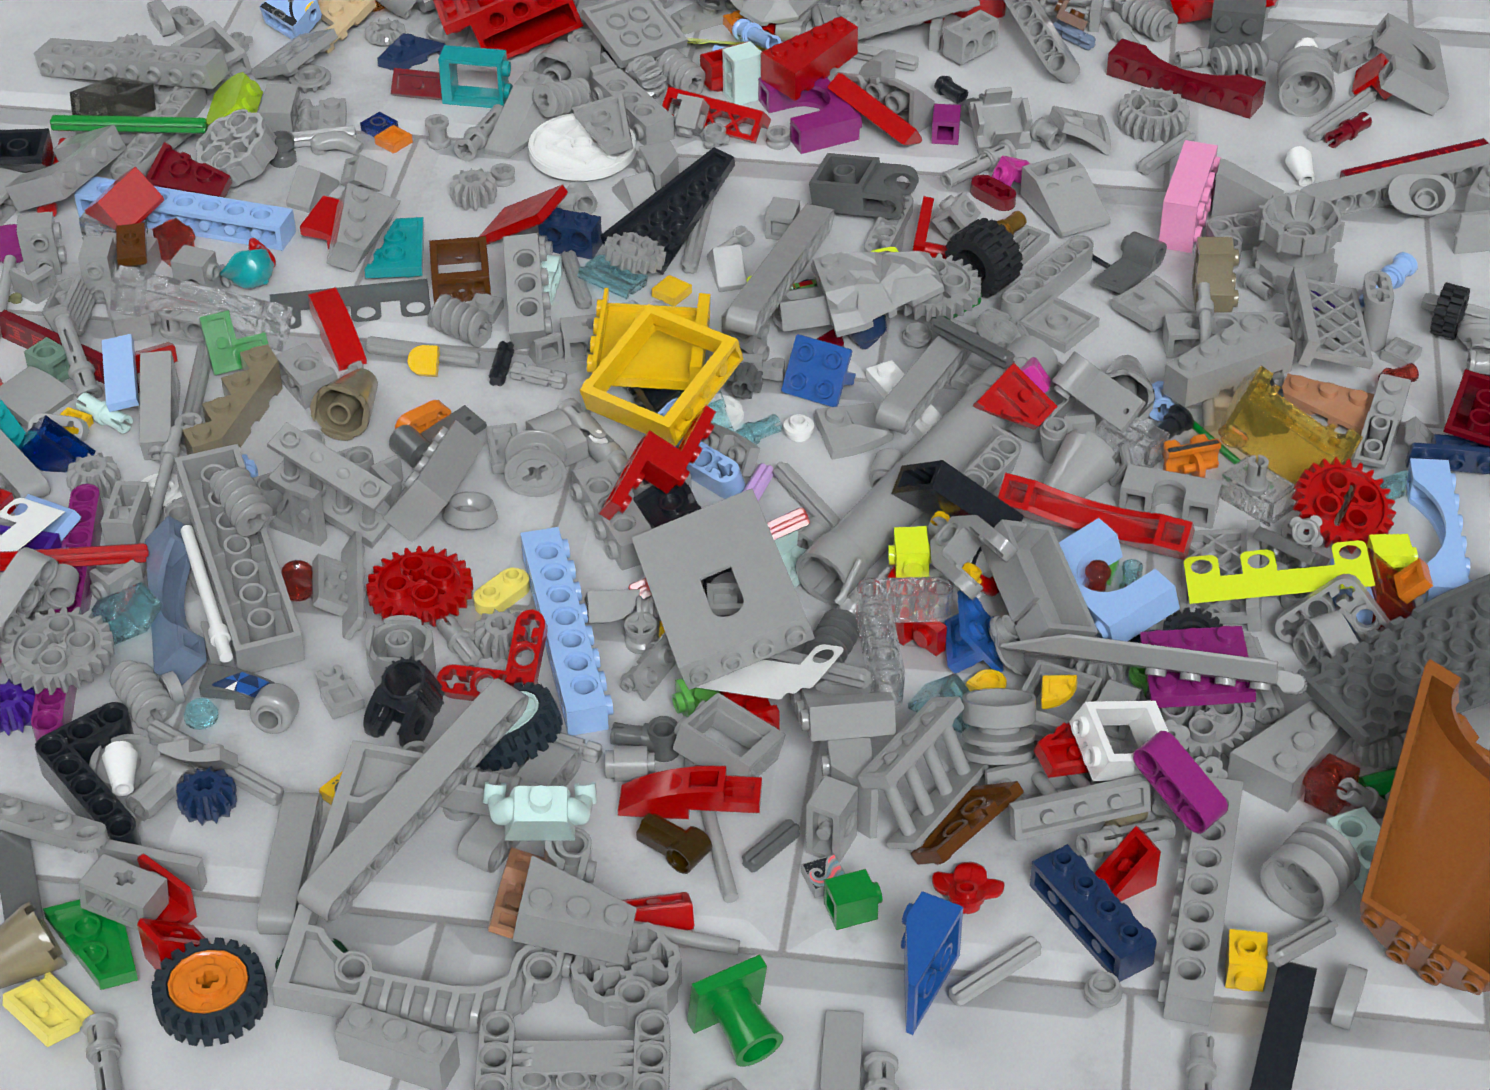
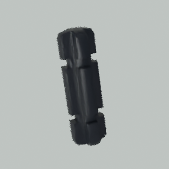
(501, 363)

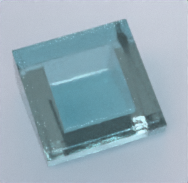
(1396, 483)

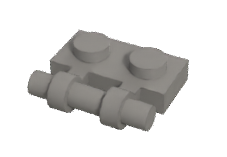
(329, 114)

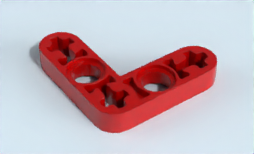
(514, 672)

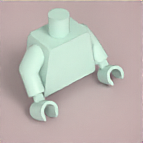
(540, 811)

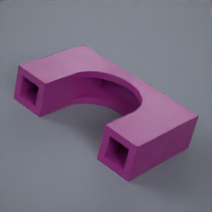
(828, 127)

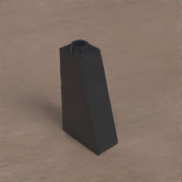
(943, 488)

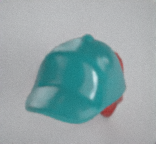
(250, 267)

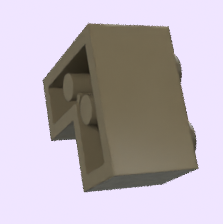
(1215, 265)

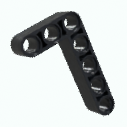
(65, 763)

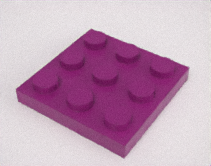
(1174, 692)

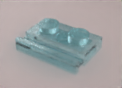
(603, 275)

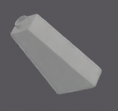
(157, 401)

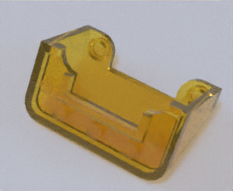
(1273, 427)

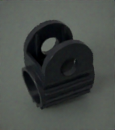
(412, 711)

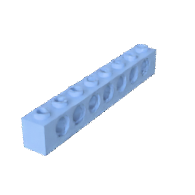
(209, 215)
(568, 639)

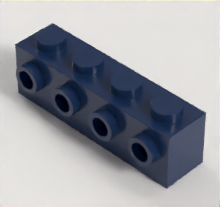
(1093, 913)

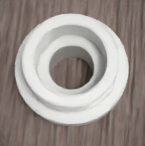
(798, 427)

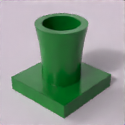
(733, 1002)

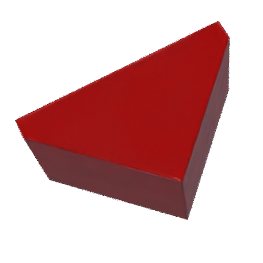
(1131, 865)
(163, 937)

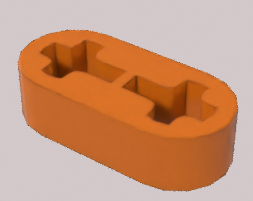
(424, 416)

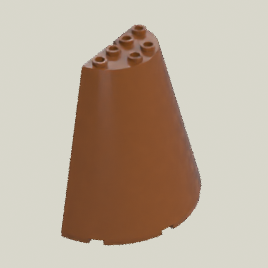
(1433, 849)

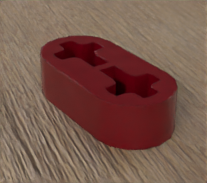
(993, 192)

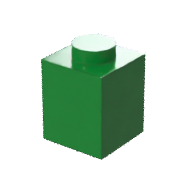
(852, 899)

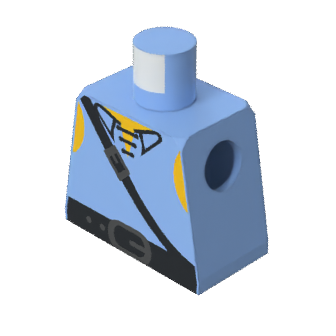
(291, 16)

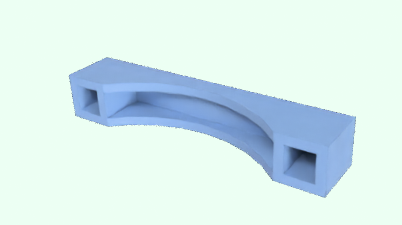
(1432, 492)

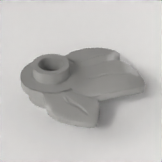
(1003, 631)

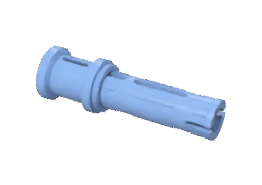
(745, 30)
(1402, 266)

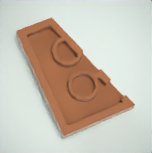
(1336, 403)

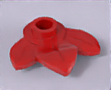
(967, 886)

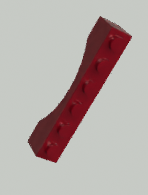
(1228, 93)

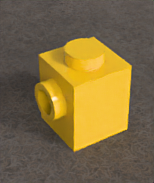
(1246, 960)

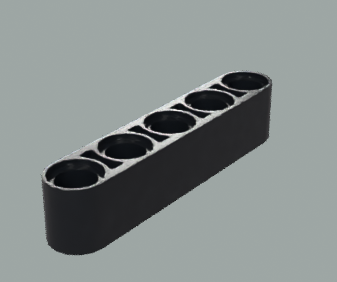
(1284, 1027)

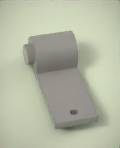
(1097, 391)

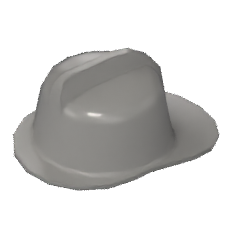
(1421, 194)

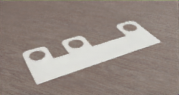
(27, 524)

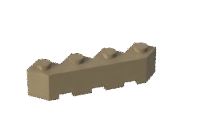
(244, 402)

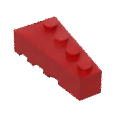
(809, 56)

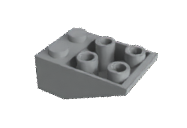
(1063, 195)

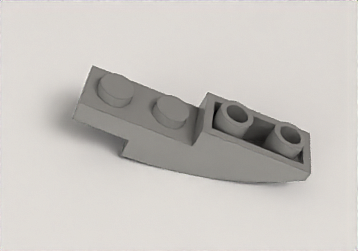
(1383, 421)

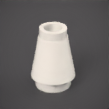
(1300, 163)
(120, 765)

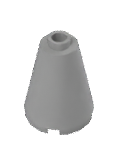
(1131, 375)
(1081, 464)

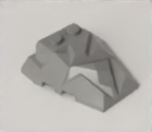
(873, 284)

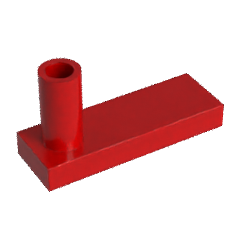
(922, 230)

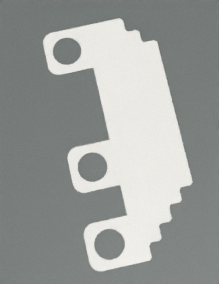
(775, 678)

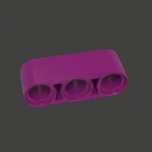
(1180, 782)

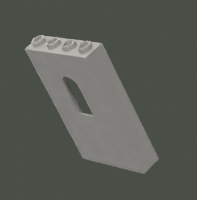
(705, 543)

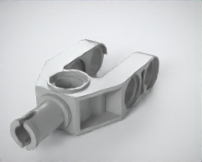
(958, 543)

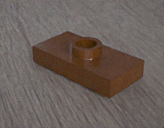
(131, 244)

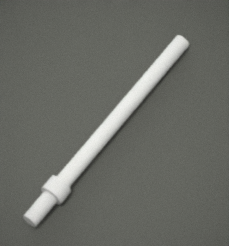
(218, 632)

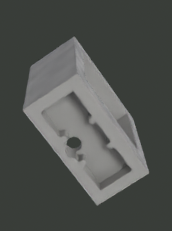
(210, 36)
(802, 309)
(1087, 691)
(737, 723)

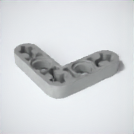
(1347, 606)

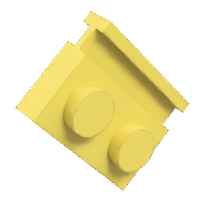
(47, 1009)

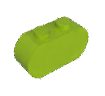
(235, 94)

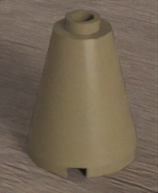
(345, 404)
(27, 947)

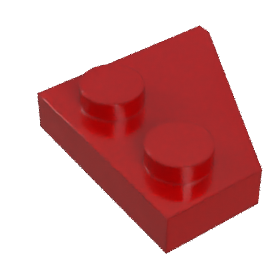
(1016, 399)
(1060, 753)

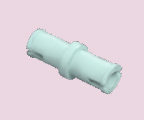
(101, 413)

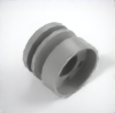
(1305, 81)
(999, 726)
(1310, 871)

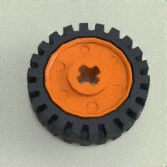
(209, 991)

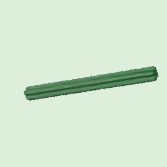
(130, 124)

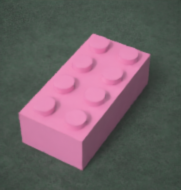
(1189, 196)

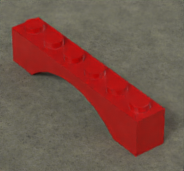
(1134, 528)

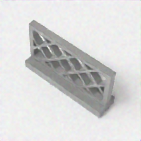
(1305, 320)
(1249, 607)

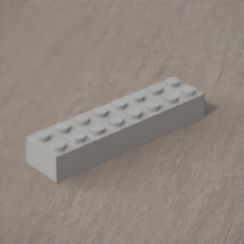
(240, 570)

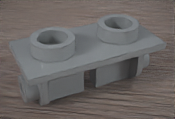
(651, 668)

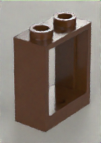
(446, 253)

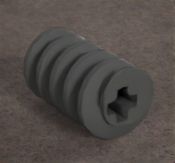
(836, 628)

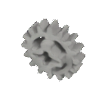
(634, 253)

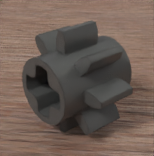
(745, 380)

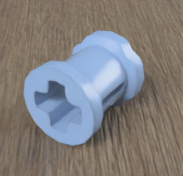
(1161, 401)

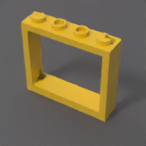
(699, 392)

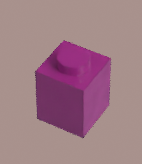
(946, 124)

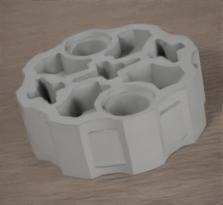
(238, 145)
(621, 992)

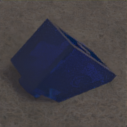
(52, 446)

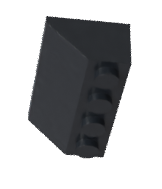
(26, 149)

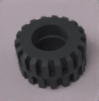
(989, 251)

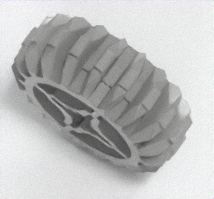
(1153, 114)

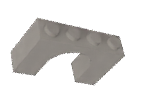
(1416, 66)
(79, 161)
(843, 711)

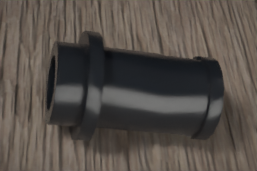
(945, 86)

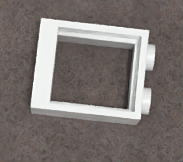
(1094, 745)

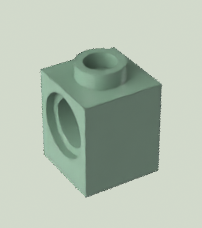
(48, 357)

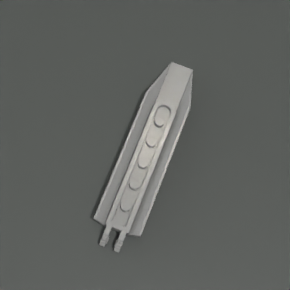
(1162, 659)

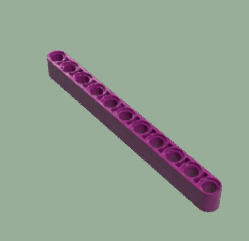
(57, 709)

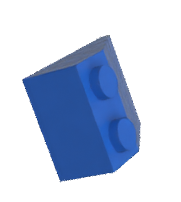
(930, 952)

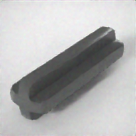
(771, 845)

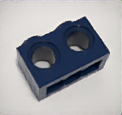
(573, 232)

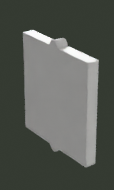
(1472, 232)

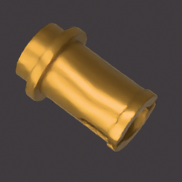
(1013, 222)

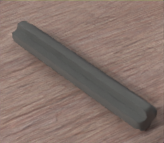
(972, 342)

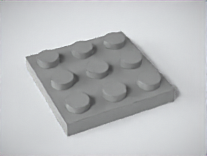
(633, 29)

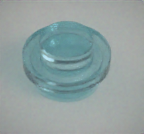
(200, 714)

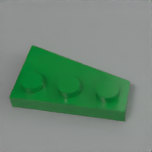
(95, 942)

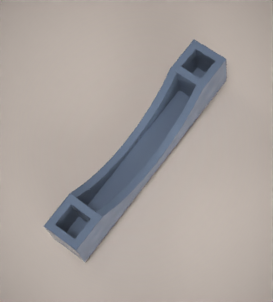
(168, 567)

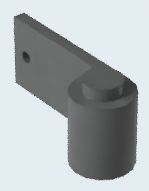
(1139, 259)
(411, 444)

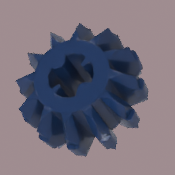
(206, 795)

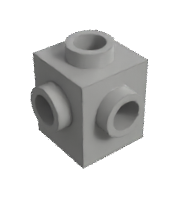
(955, 214)

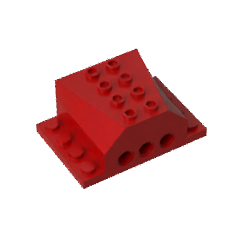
(510, 23)

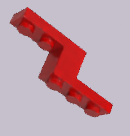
(659, 463)

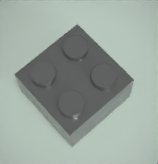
(1236, 22)

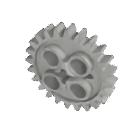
(961, 291)
(57, 650)
(1213, 727)

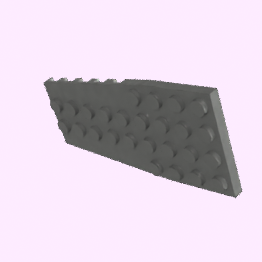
(1376, 682)

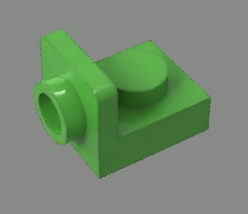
(687, 700)

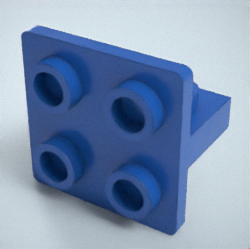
(818, 371)
(969, 637)

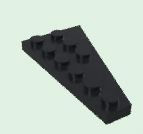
(678, 205)

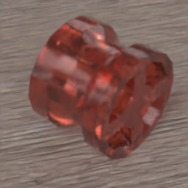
(298, 579)

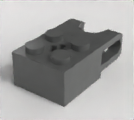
(861, 185)

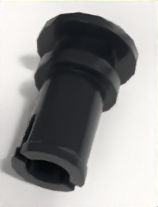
(1177, 420)

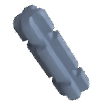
(1075, 35)

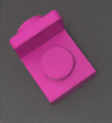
(1009, 170)

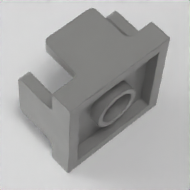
(1001, 118)

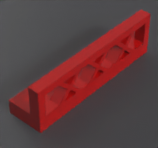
(735, 112)

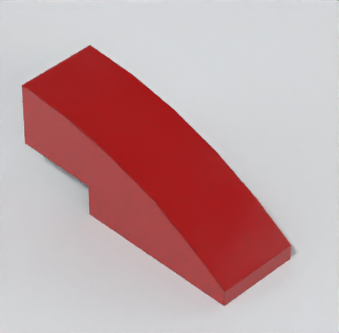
(336, 328)

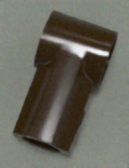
(680, 846)

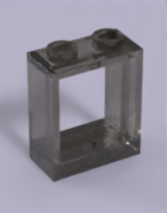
(113, 98)

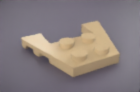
(343, 14)

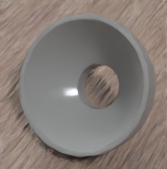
(1475, 334)

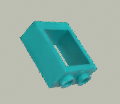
(468, 95)

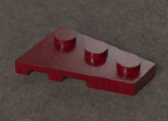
(183, 173)

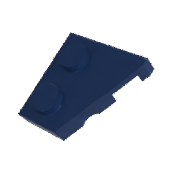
(408, 51)

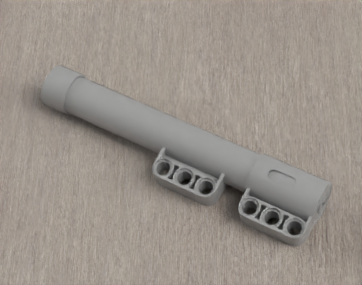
(964, 439)

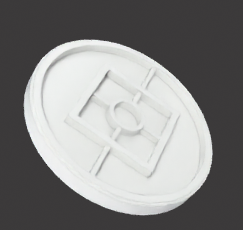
(569, 152)

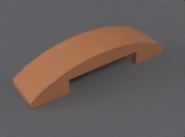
(510, 893)

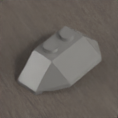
(775, 11)

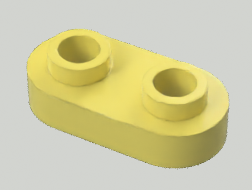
(502, 591)

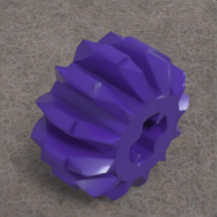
(15, 707)

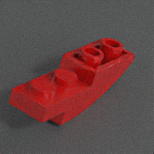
(684, 789)

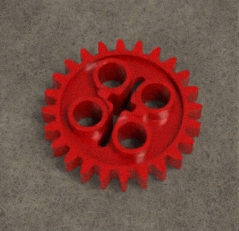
(1322, 493)
(420, 585)

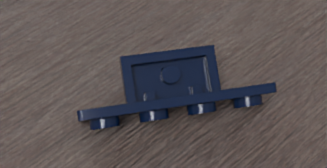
(1461, 453)

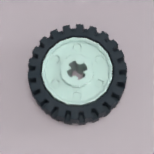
(530, 733)

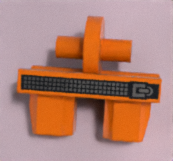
(1192, 457)

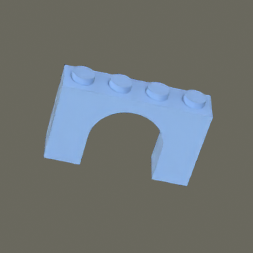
(1120, 612)

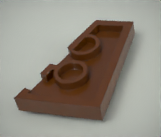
(965, 820)

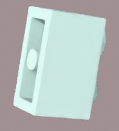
(741, 73)

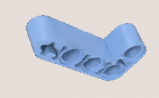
(712, 466)

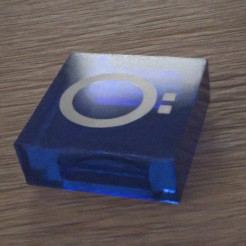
(377, 123)

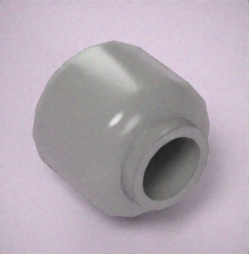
(274, 708)

